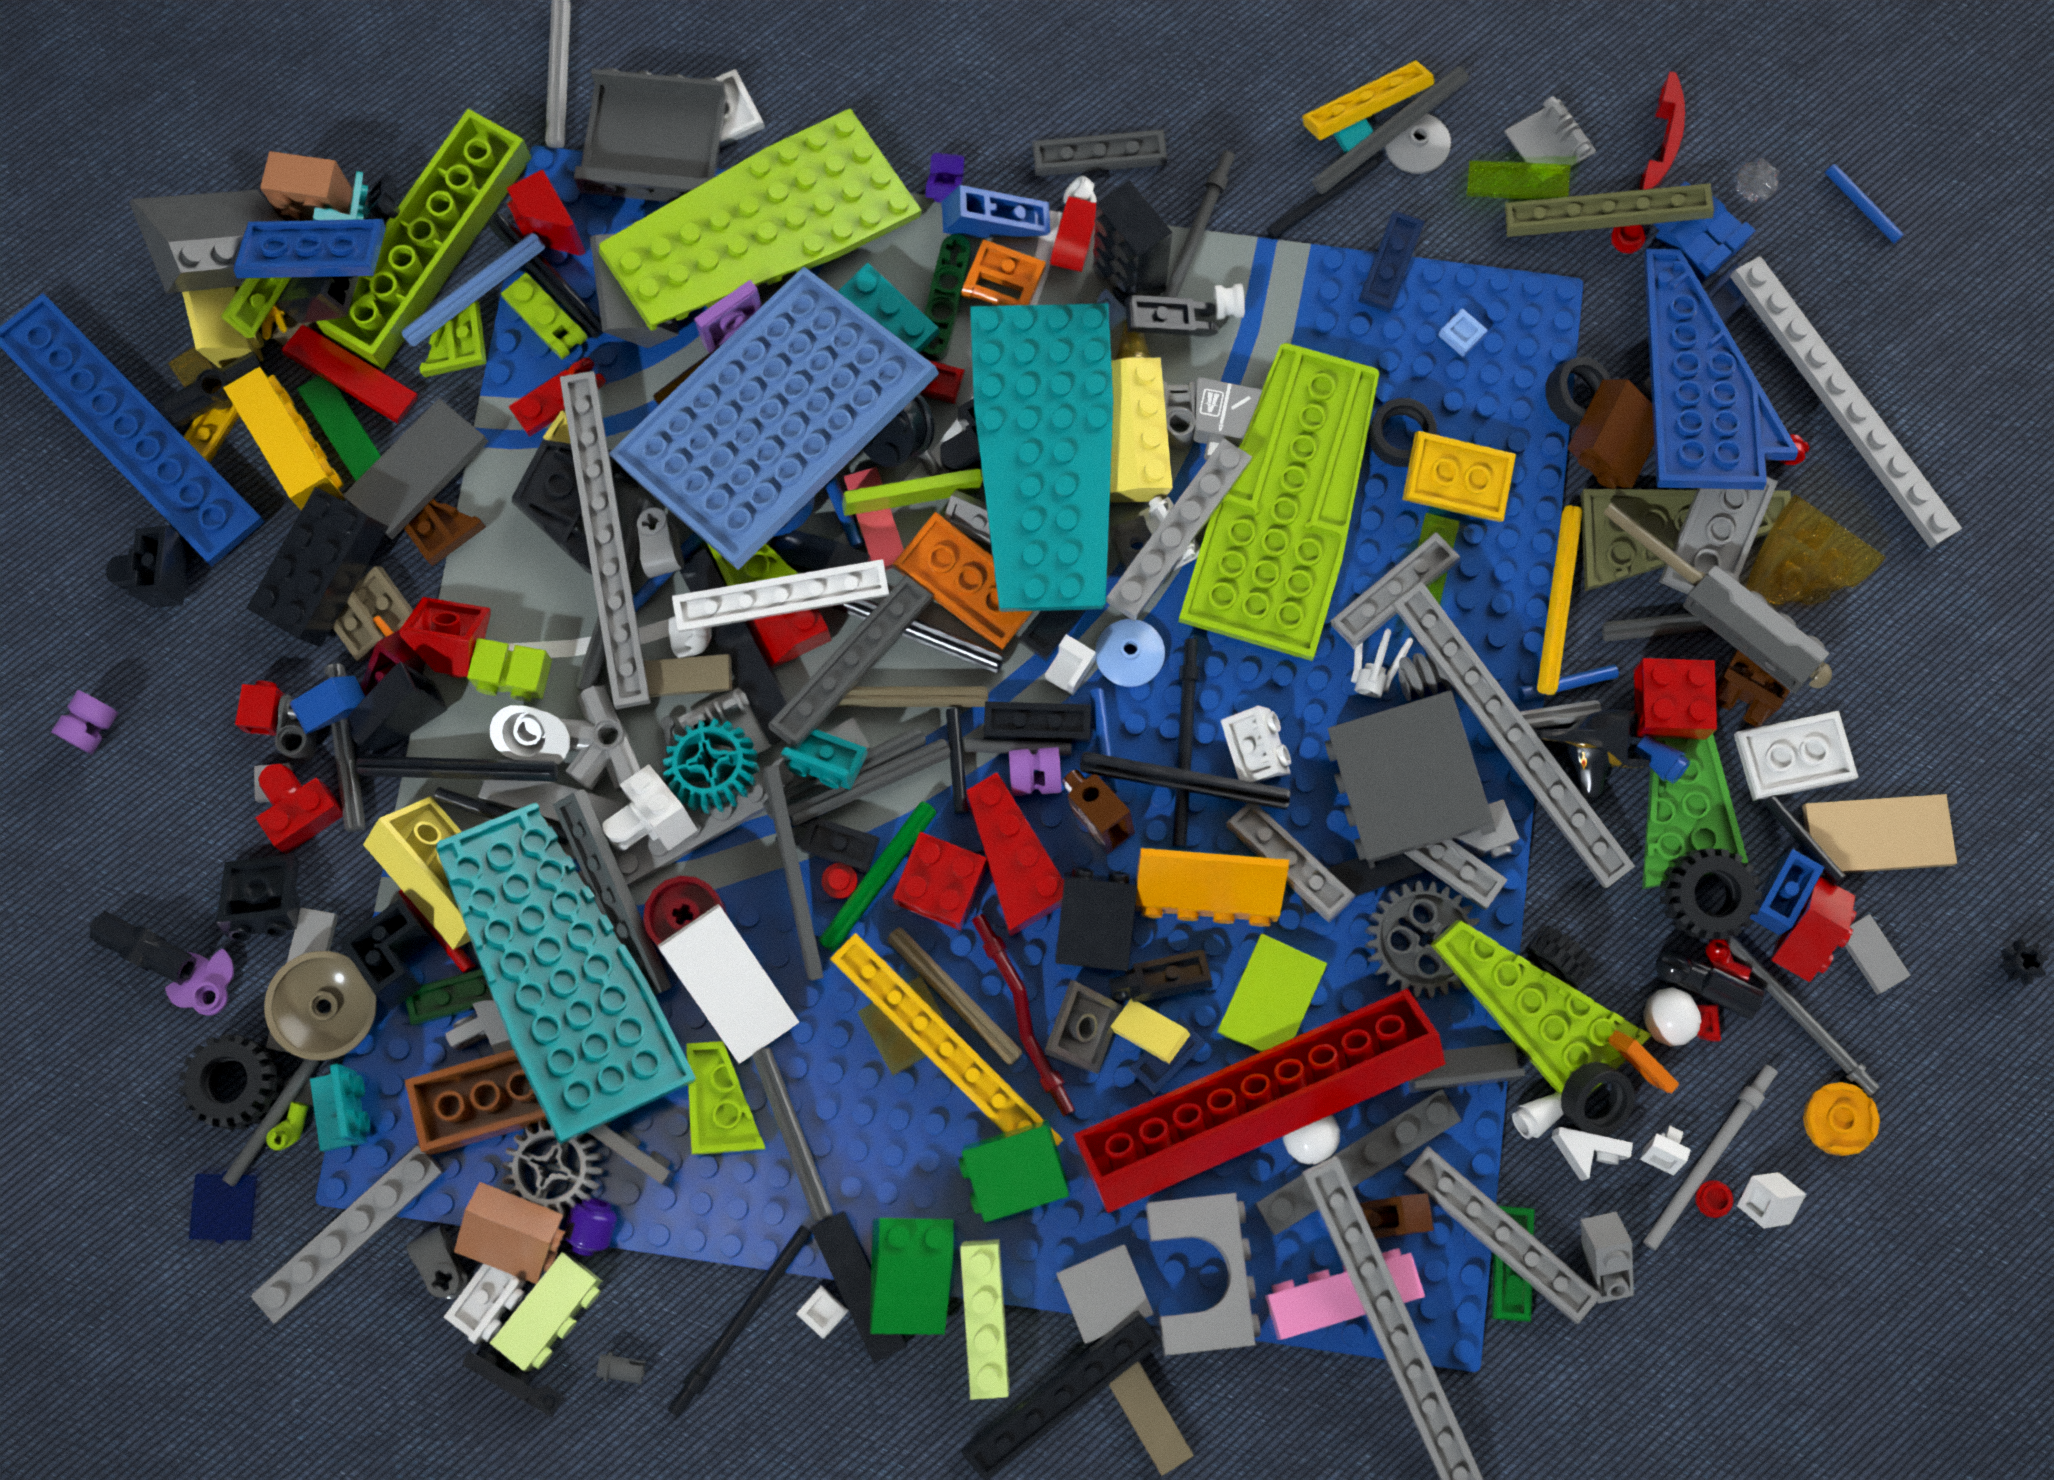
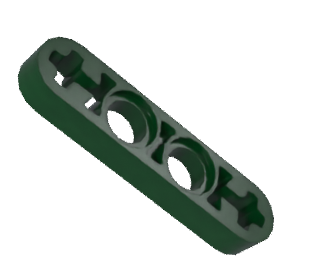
(948, 297)

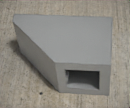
(1608, 1256)

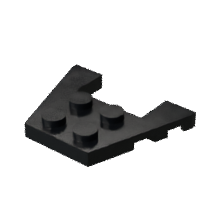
(552, 500)

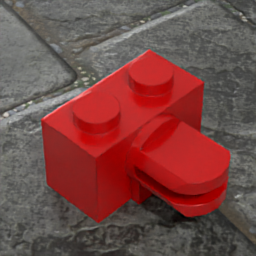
(296, 809)

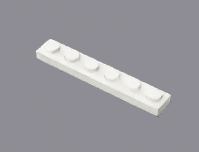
(780, 595)

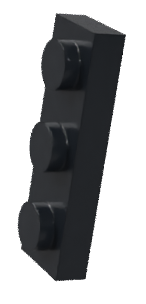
(1037, 721)

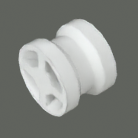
(1229, 301)

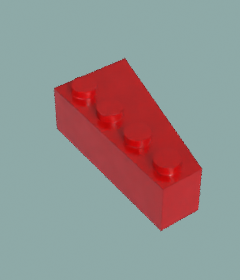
(1018, 863)

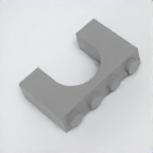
(1230, 1319)

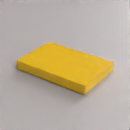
(1459, 476)

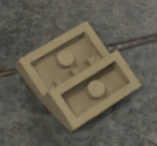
(371, 597)

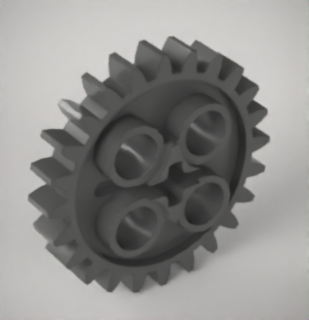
(1404, 965)

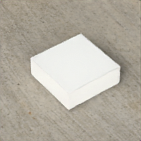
(822, 1312)

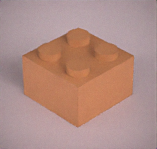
(301, 183)

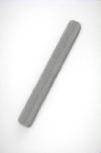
(557, 73)

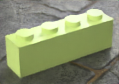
(985, 1319)

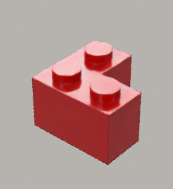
(1817, 931)

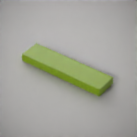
(910, 491)

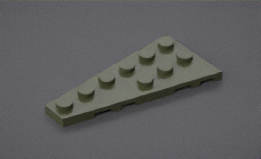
(1615, 555)

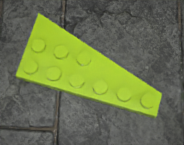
(1539, 1012)

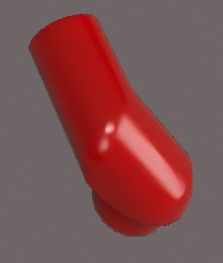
(1721, 959)

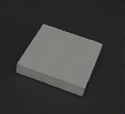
(1103, 1292)

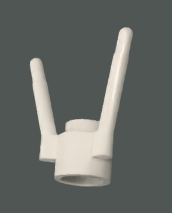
(1372, 679)

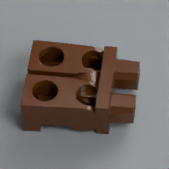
(1751, 684)

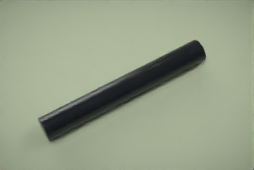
(957, 761)
(1804, 839)

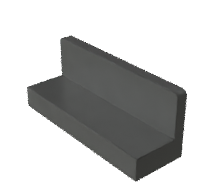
(1471, 1067)

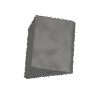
(1083, 1028)

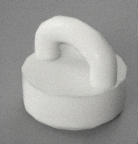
(1082, 189)

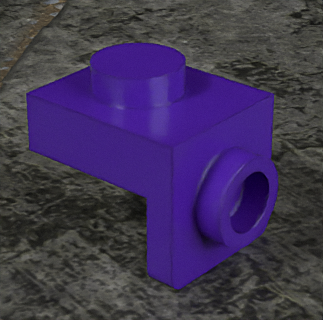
(944, 176)

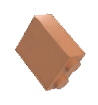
(509, 1233)

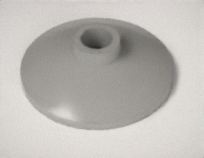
(1420, 155)

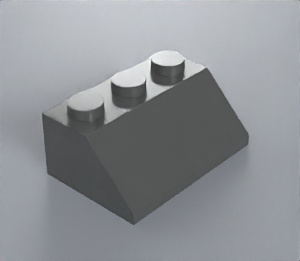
(617, 311)

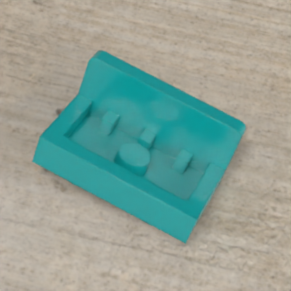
(827, 758)

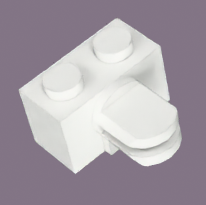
(650, 811)

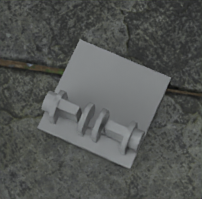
(1550, 136)
(732, 708)

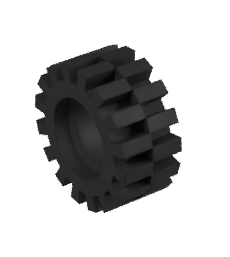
(1560, 956)

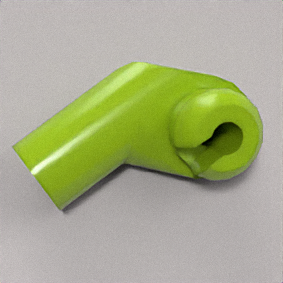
(290, 1129)

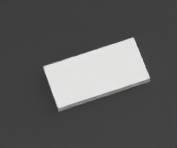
(728, 983)

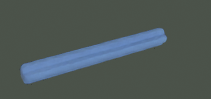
(473, 289)

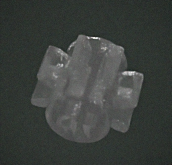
(1757, 180)

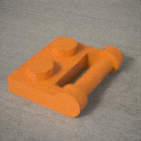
(1007, 269)

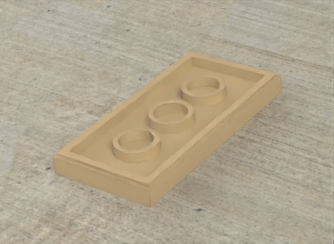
(1883, 833)

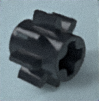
(2013, 962)

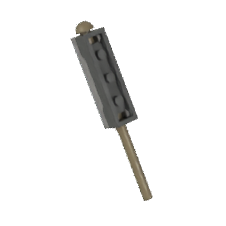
(1741, 616)

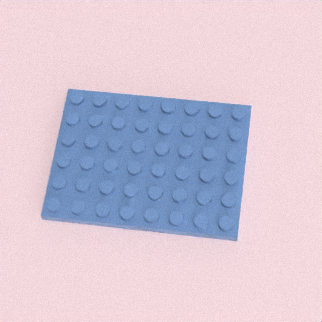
(772, 416)

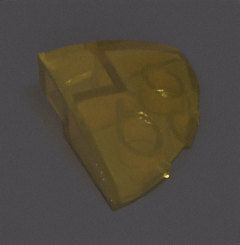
(1809, 557)

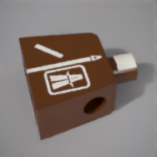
(1099, 810)

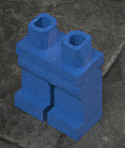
(1706, 241)

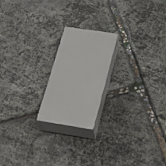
(1875, 955)

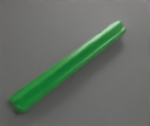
(877, 876)

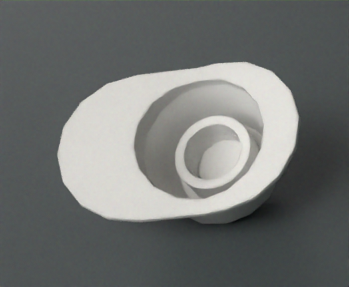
(529, 734)

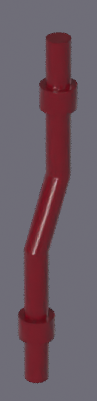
(1050, 1079)

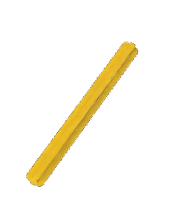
(1559, 600)

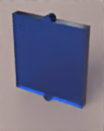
(222, 1210)

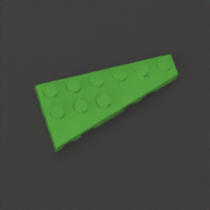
(1689, 813)

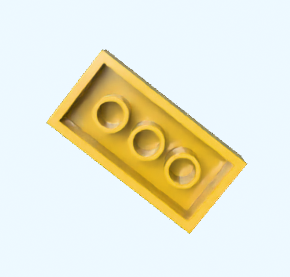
(283, 436)

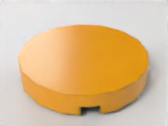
(1841, 1119)

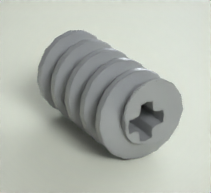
(1419, 674)

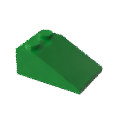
(910, 1275)

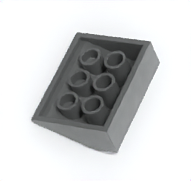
(199, 236)

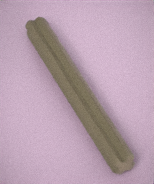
(915, 696)
(954, 996)

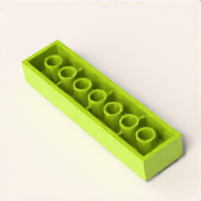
(430, 236)

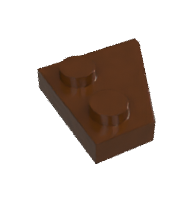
(441, 530)

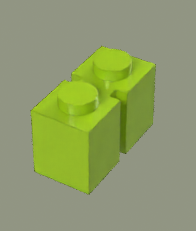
(517, 671)

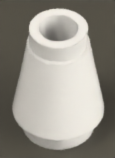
(1538, 1115)

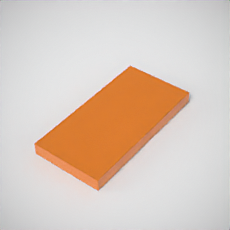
(959, 579)

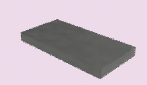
(416, 467)

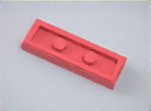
(876, 526)

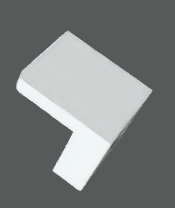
(1070, 665)
(1771, 1200)

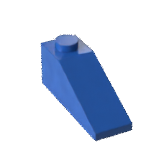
(993, 214)

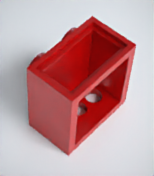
(1675, 698)
(940, 881)

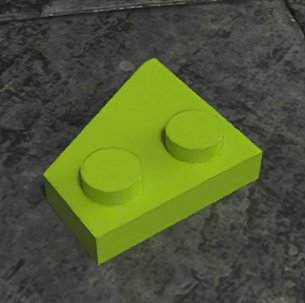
(456, 344)

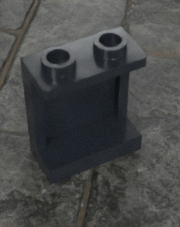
(1096, 919)

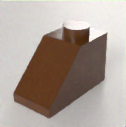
(1398, 1215)

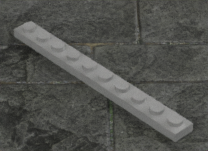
(1845, 402)
(605, 540)
(1512, 734)
(650, 856)
(1390, 1321)

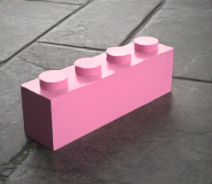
(1333, 1298)

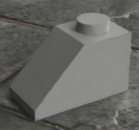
(1495, 843)

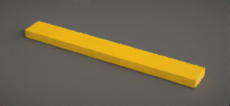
(934, 1036)

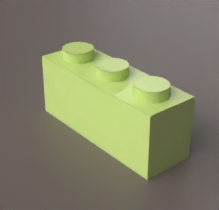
(547, 1313)

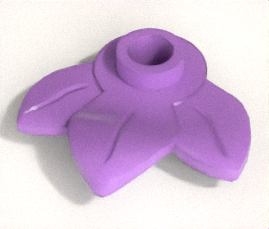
(207, 978)

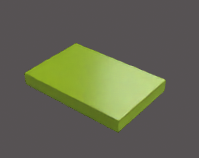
(1271, 995)

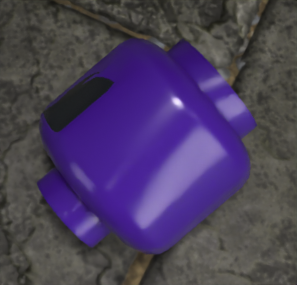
(590, 1226)

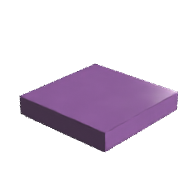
(727, 315)

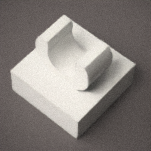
(1666, 1151)

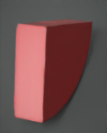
(1709, 1023)

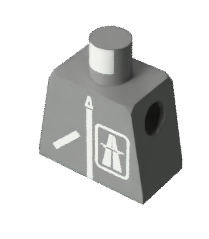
(1223, 412)

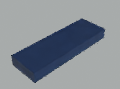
(1391, 261)

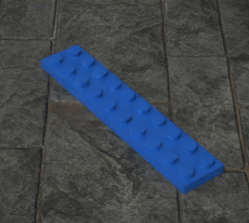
(128, 430)

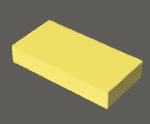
(1150, 1031)

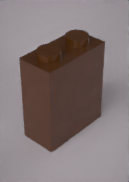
(1615, 434)

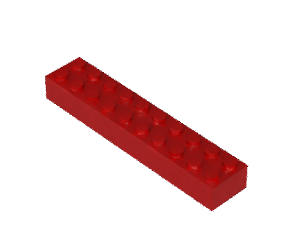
(1259, 1099)

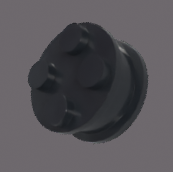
(904, 436)

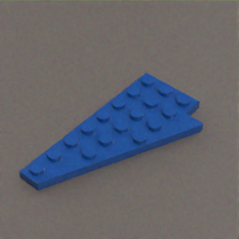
(1706, 402)

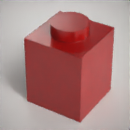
(259, 708)

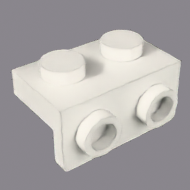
(485, 1302)

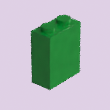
(1014, 1171)

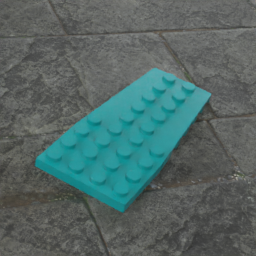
(1045, 450)
(560, 976)

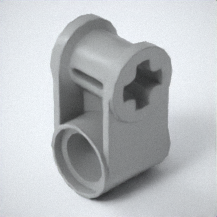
(1180, 409)
(658, 543)

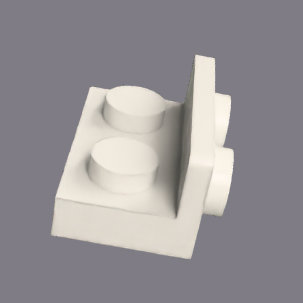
(1256, 745)

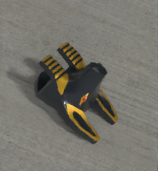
(1595, 745)

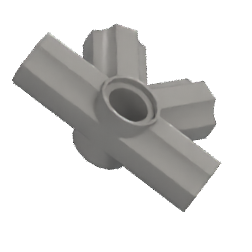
(588, 739)

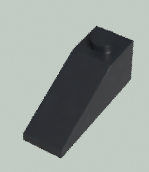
(814, 553)

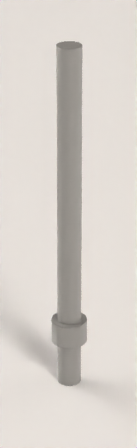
(1750, 1100)

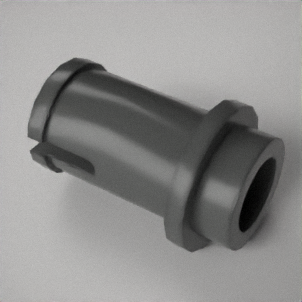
(620, 1368)

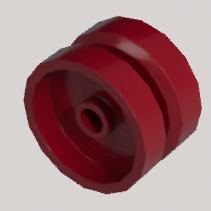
(673, 902)

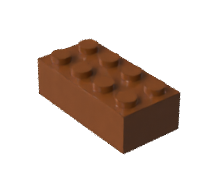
(472, 1102)

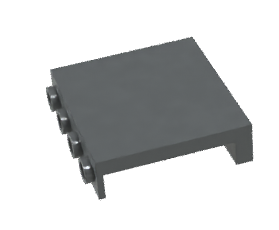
(651, 135)
(1408, 778)

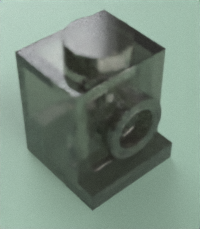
(1127, 534)

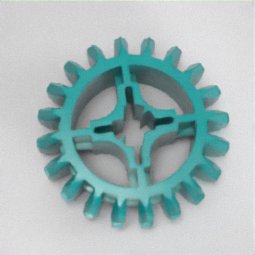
(738, 762)

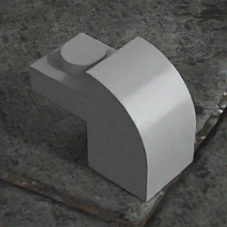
(487, 1024)

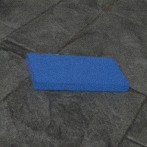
(310, 248)

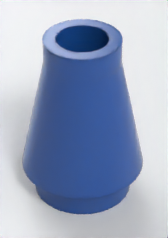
(1664, 760)

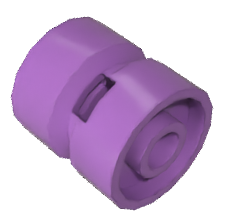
(85, 722)
(1023, 777)

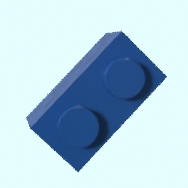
(1786, 891)

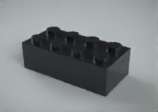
(1131, 244)
(317, 567)

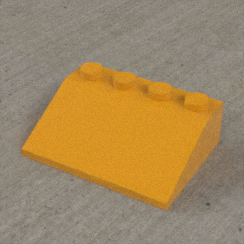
(1210, 886)

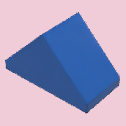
(327, 702)

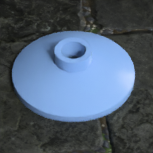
(1124, 668)

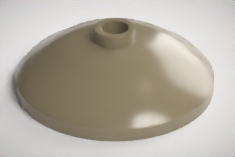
(294, 1003)

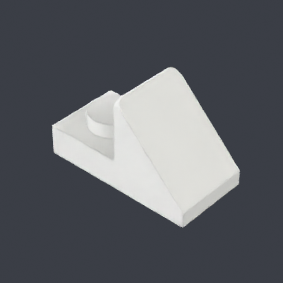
(1580, 1146)

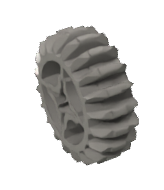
(558, 1152)

